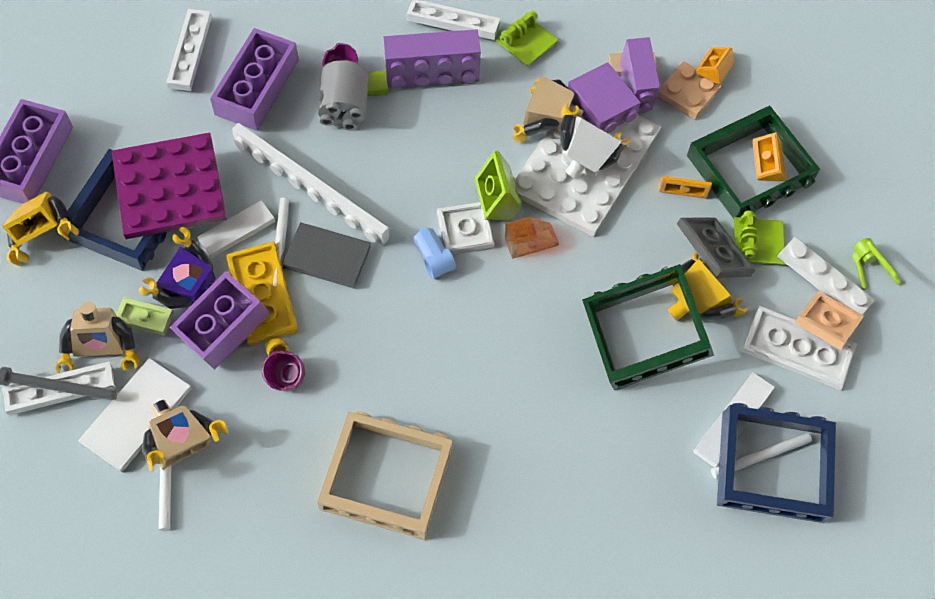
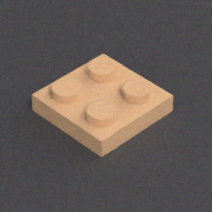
(688, 90)
(829, 320)

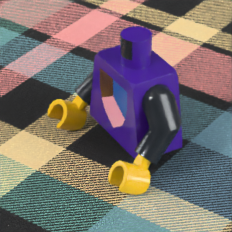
(185, 276)

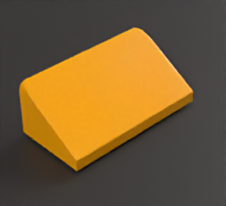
(716, 64)
(769, 158)
(684, 187)

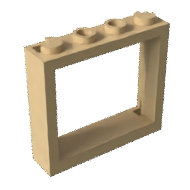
(377, 516)

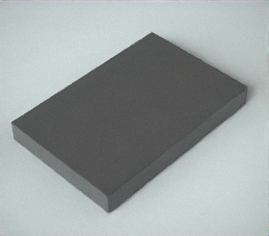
(715, 247)
(326, 255)

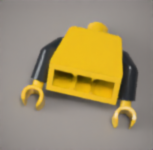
(34, 219)
(708, 294)

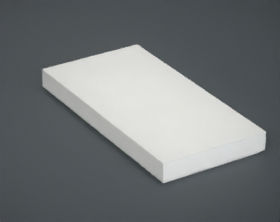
(789, 346)
(121, 427)

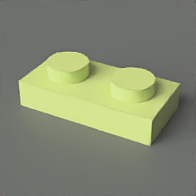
(145, 316)

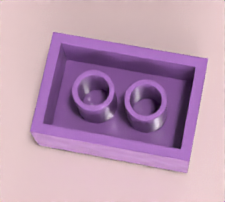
(220, 320)

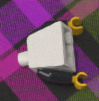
(588, 144)

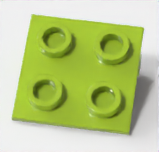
(526, 39)
(759, 238)

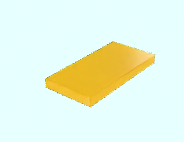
(255, 271)

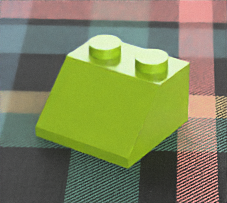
(497, 189)

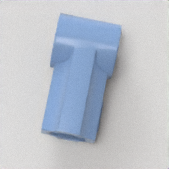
(436, 258)

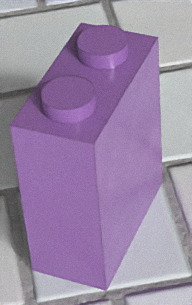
(640, 71)
(604, 98)

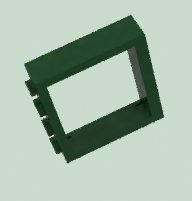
(792, 149)
(661, 363)

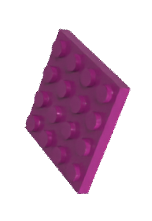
(168, 185)

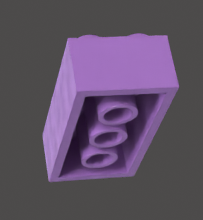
(432, 58)
(255, 79)
(30, 148)

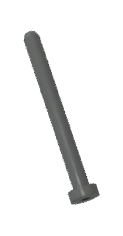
(8, 377)

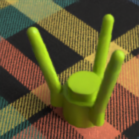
(868, 252)

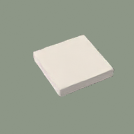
(465, 228)

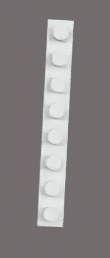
(314, 187)

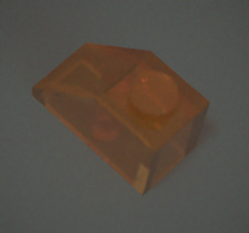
(529, 236)

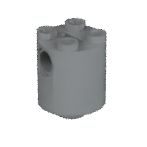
(343, 94)

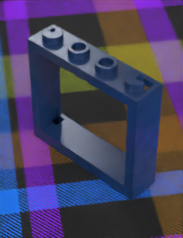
(84, 206)
(768, 504)

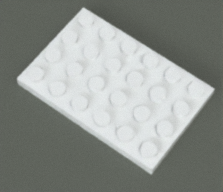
(589, 198)

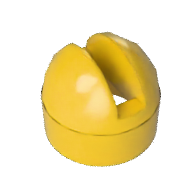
(276, 343)

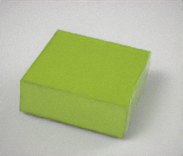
(377, 83)

